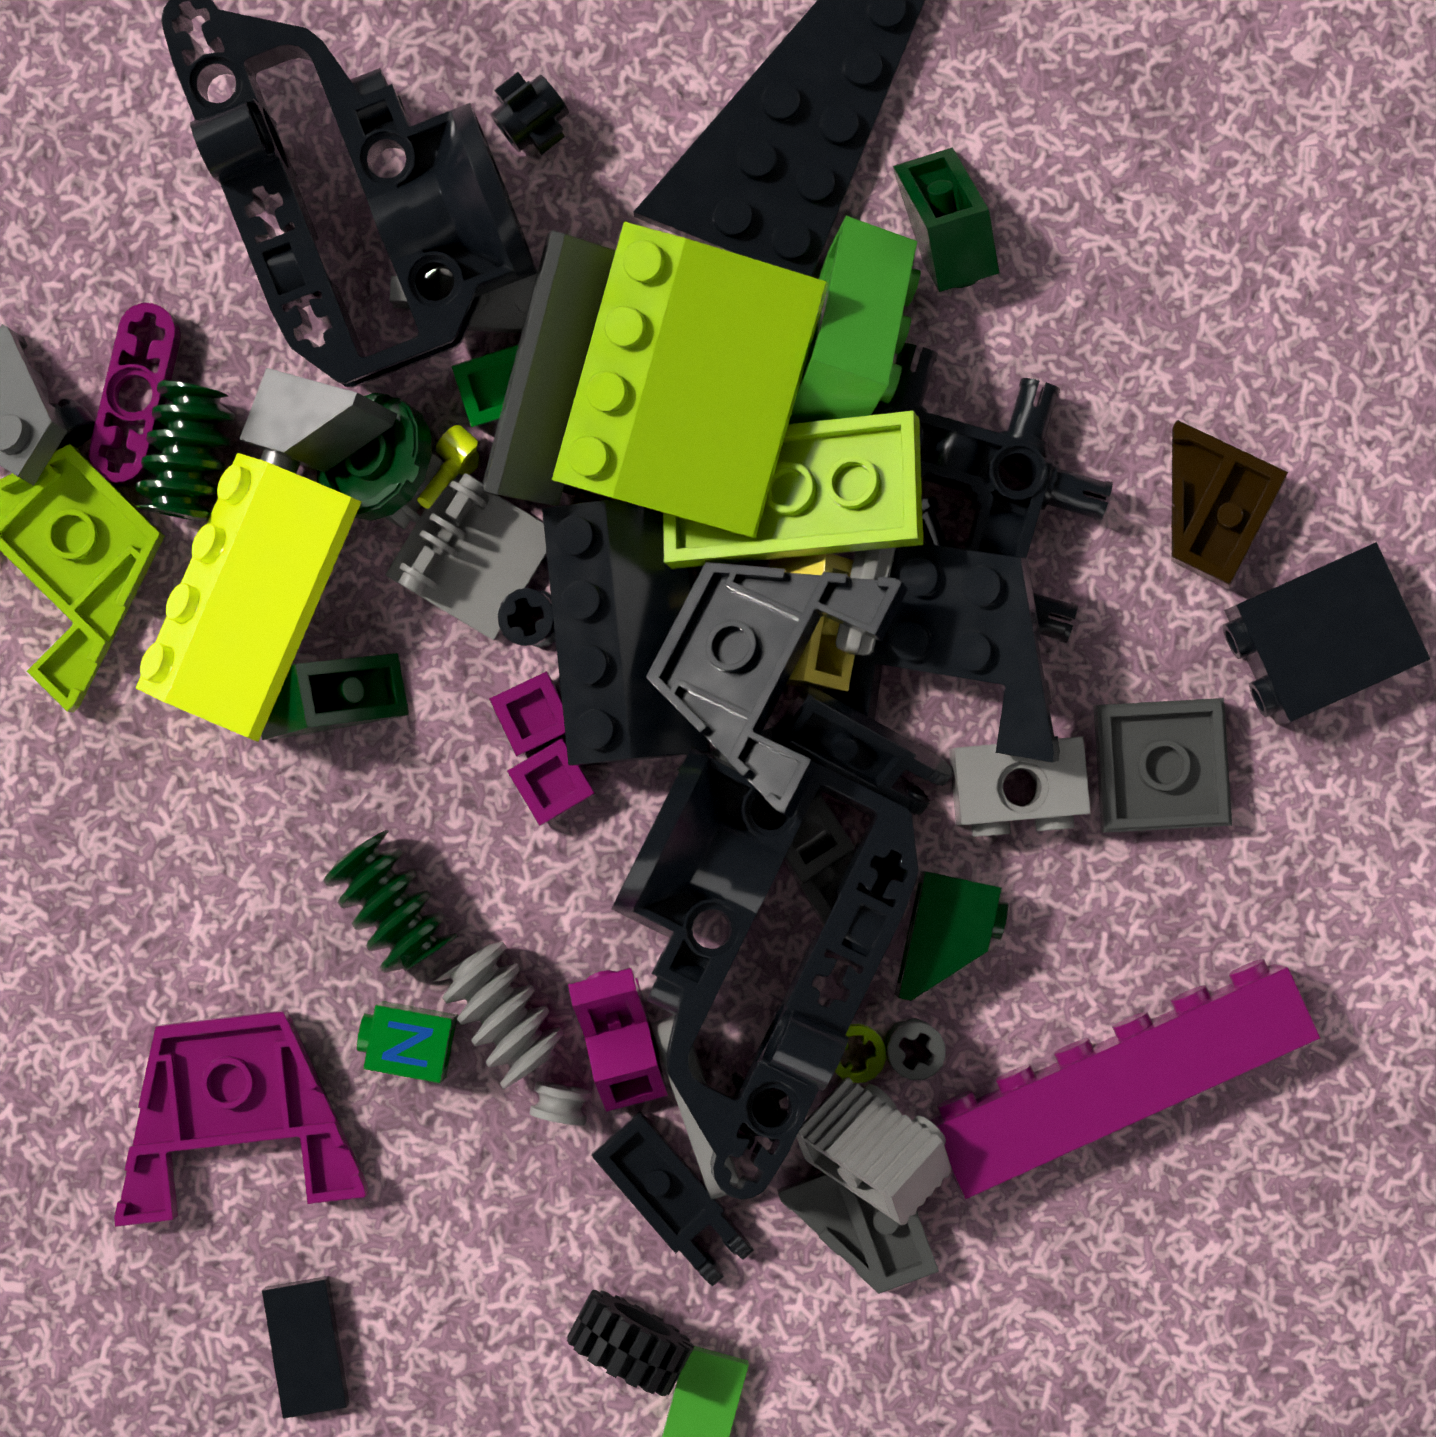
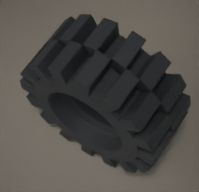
(630, 1343)

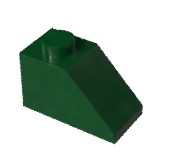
(948, 220)
(337, 695)
(947, 930)

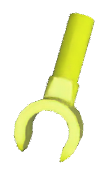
(460, 457)

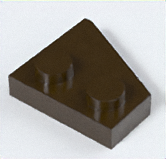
(1217, 503)

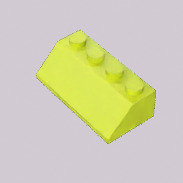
(247, 595)

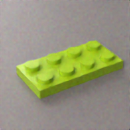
(832, 492)

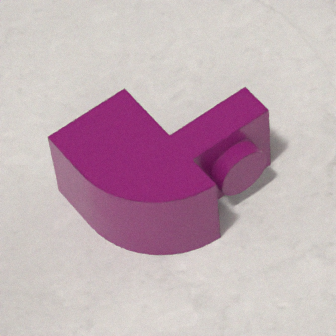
(618, 1038)

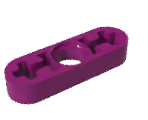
(118, 373)

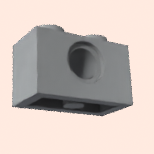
(980, 798)

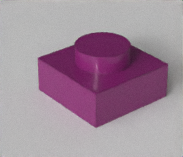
(530, 713)
(550, 783)

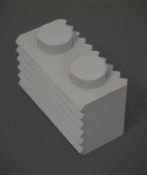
(875, 1149)

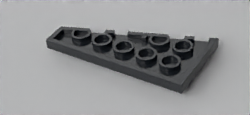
(790, 139)

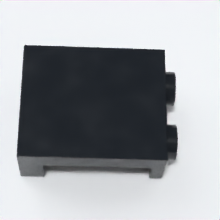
(1324, 635)

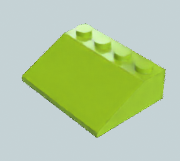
(690, 379)

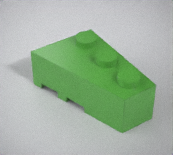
(858, 324)

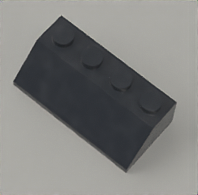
(610, 621)

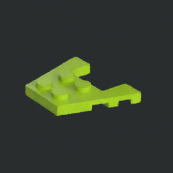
(84, 553)

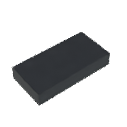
(305, 1347)

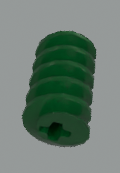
(184, 450)
(387, 905)

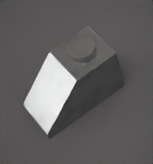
(311, 422)

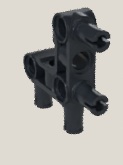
(970, 459)

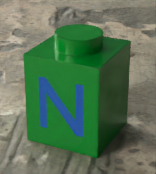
(407, 1041)

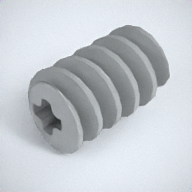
(501, 1013)

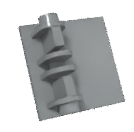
(470, 553)

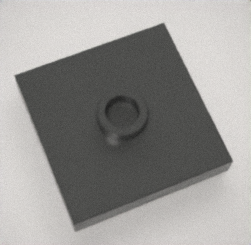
(1162, 765)

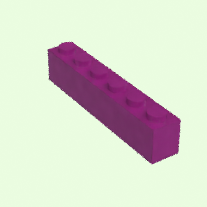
(1123, 1077)

